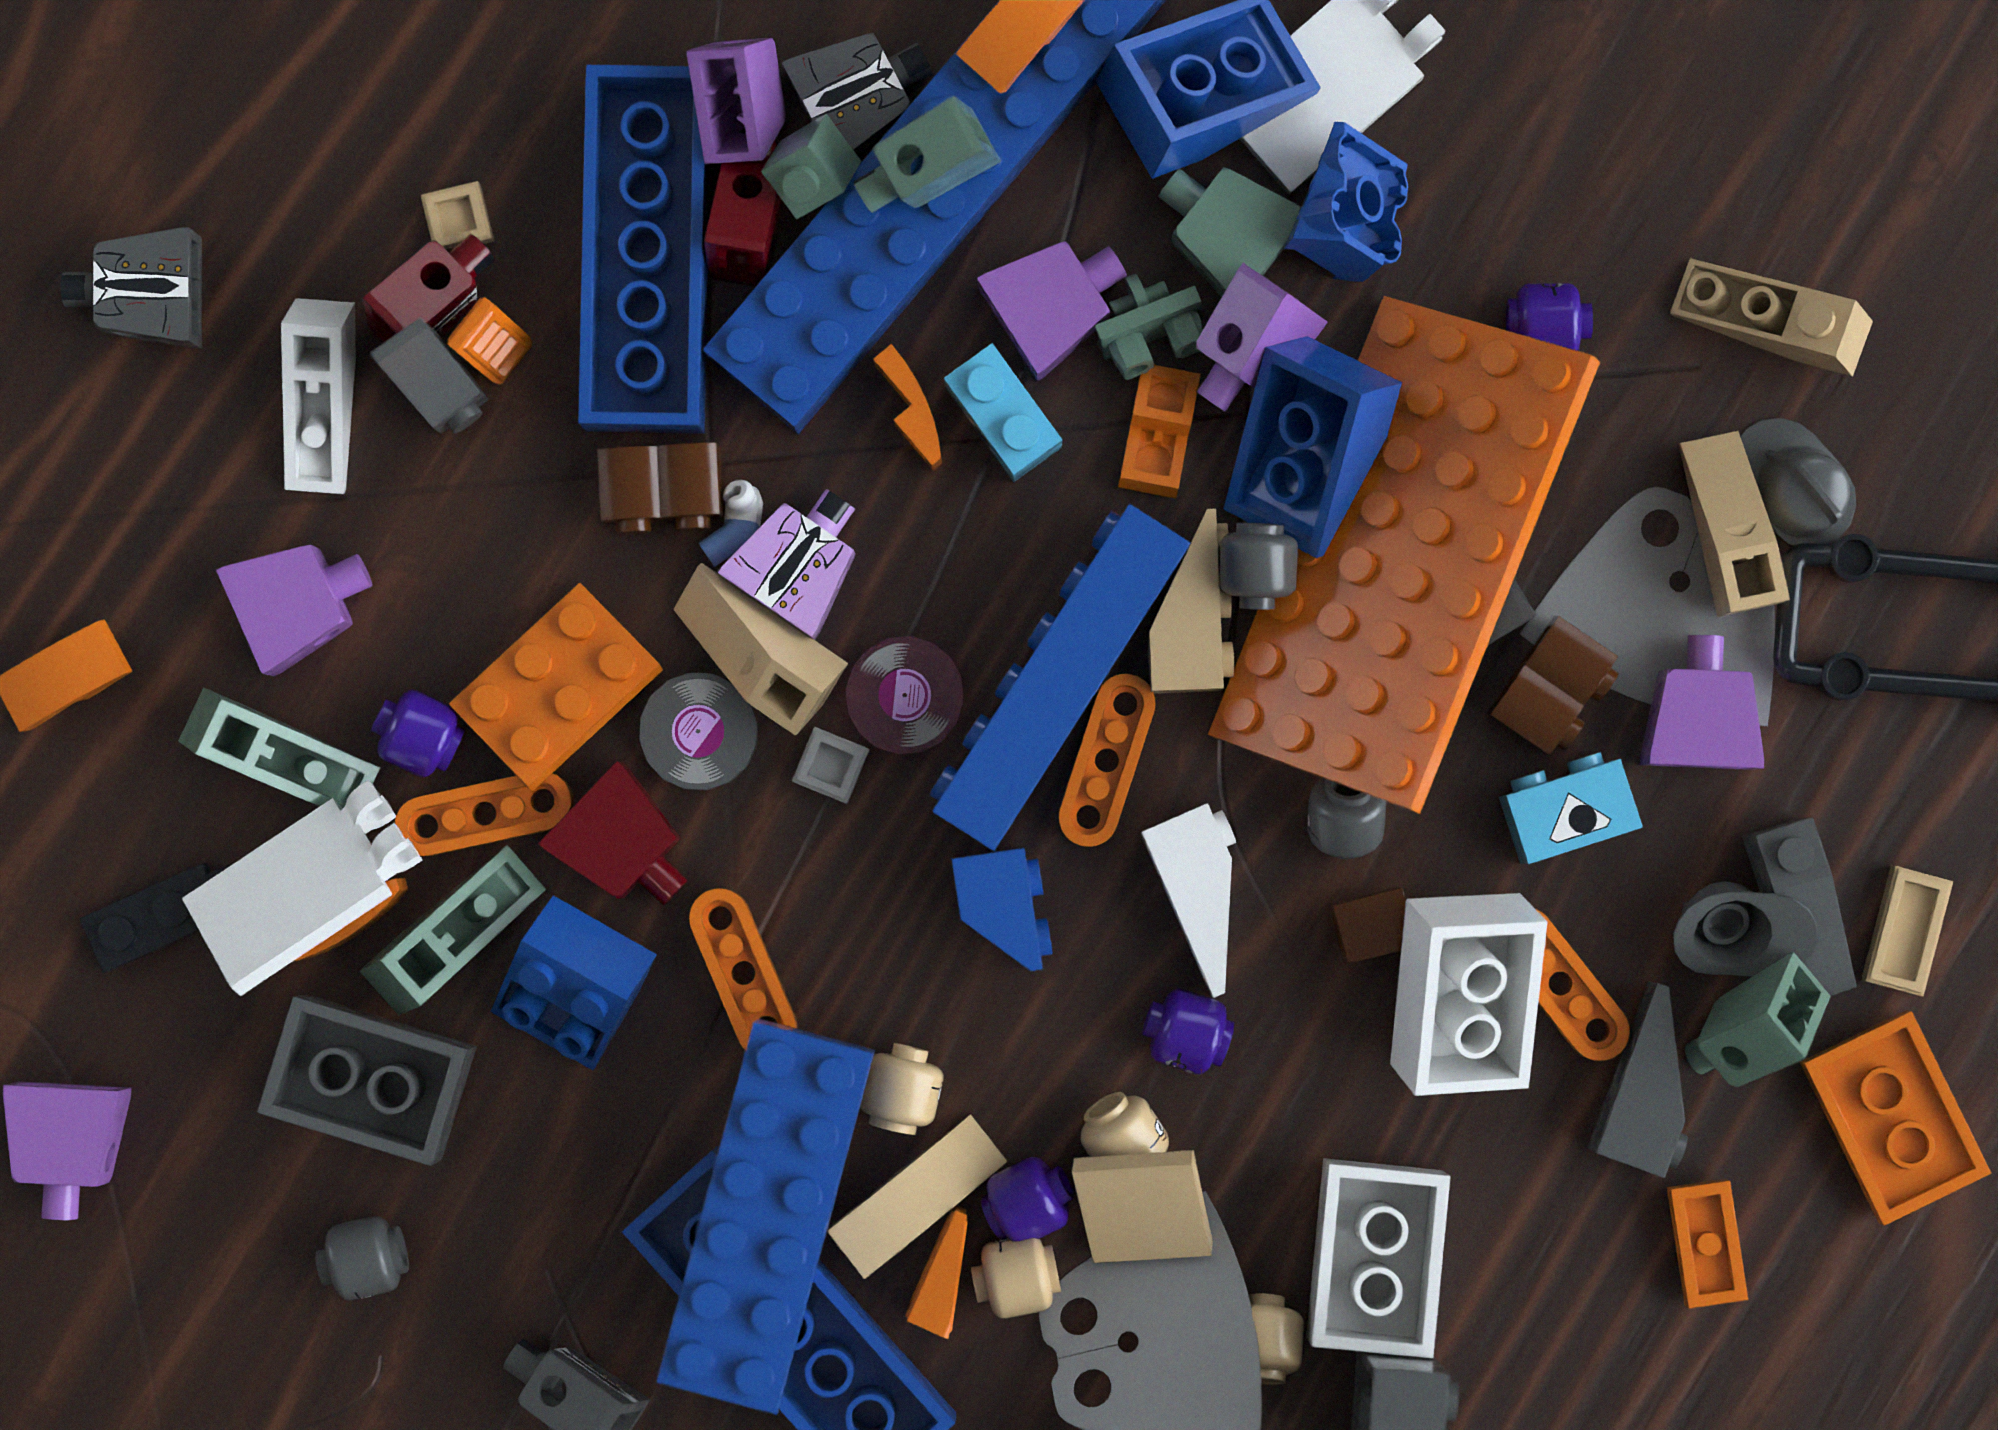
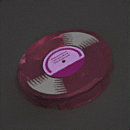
(904, 695)

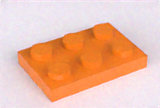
(556, 686)
(1895, 1117)

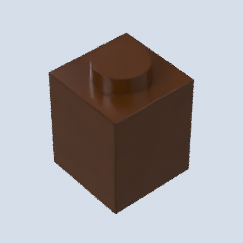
(1369, 924)

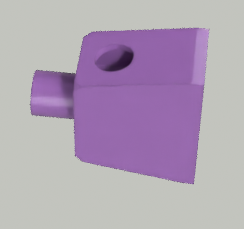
(736, 89)
(1050, 301)
(1246, 321)
(292, 602)
(1703, 714)
(63, 1139)

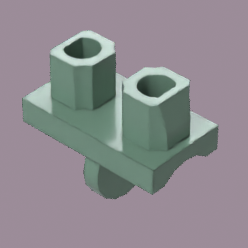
(1147, 316)

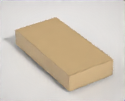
(1907, 930)

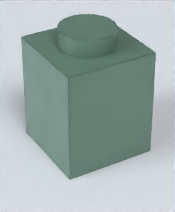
(811, 166)

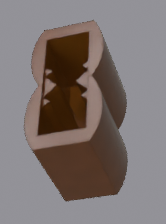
(660, 485)
(1554, 686)

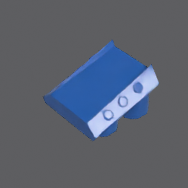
(1352, 207)

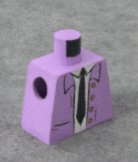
(796, 562)

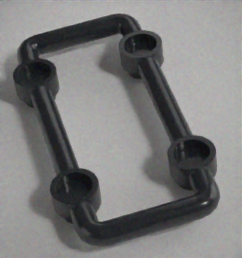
(1846, 674)

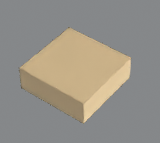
(456, 214)

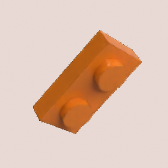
(1707, 1243)

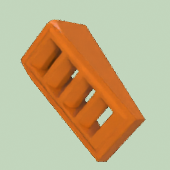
(490, 341)
(936, 1291)

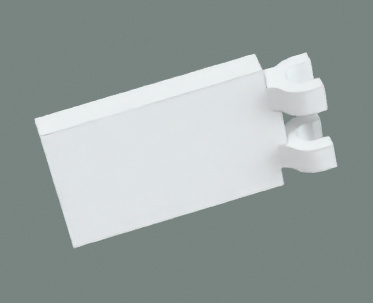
(1361, 75)
(300, 887)

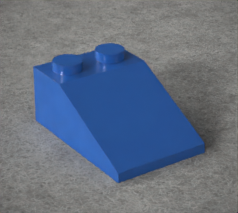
(1204, 82)
(1309, 440)

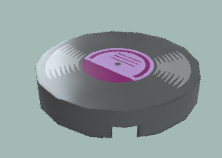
(698, 731)

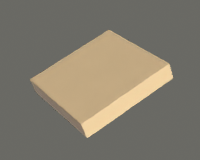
(1142, 1206)

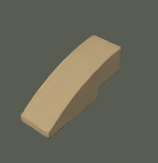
(916, 1196)

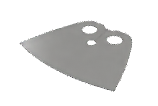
(1624, 601)
(1193, 1350)

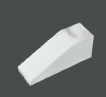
(317, 393)
(1196, 876)

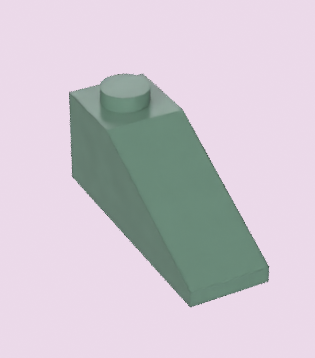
(272, 751)
(452, 931)

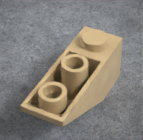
(1774, 315)
(1733, 526)
(1186, 633)
(758, 650)

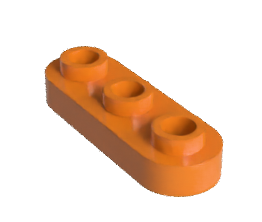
(1116, 733)
(457, 814)
(728, 947)
(1580, 1002)

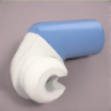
(741, 521)

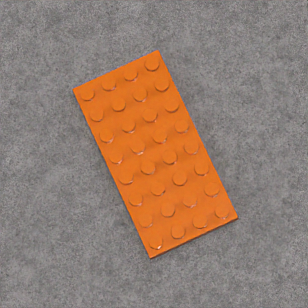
(1390, 625)

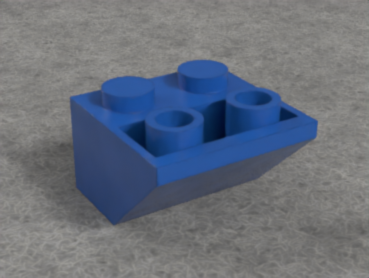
(998, 903)
(572, 982)

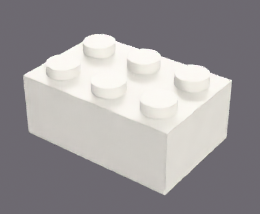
(1468, 993)
(1378, 1258)

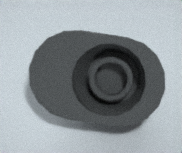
(1799, 482)
(1741, 930)

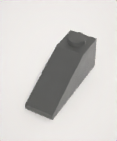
(432, 377)
(1793, 864)
(1644, 1101)

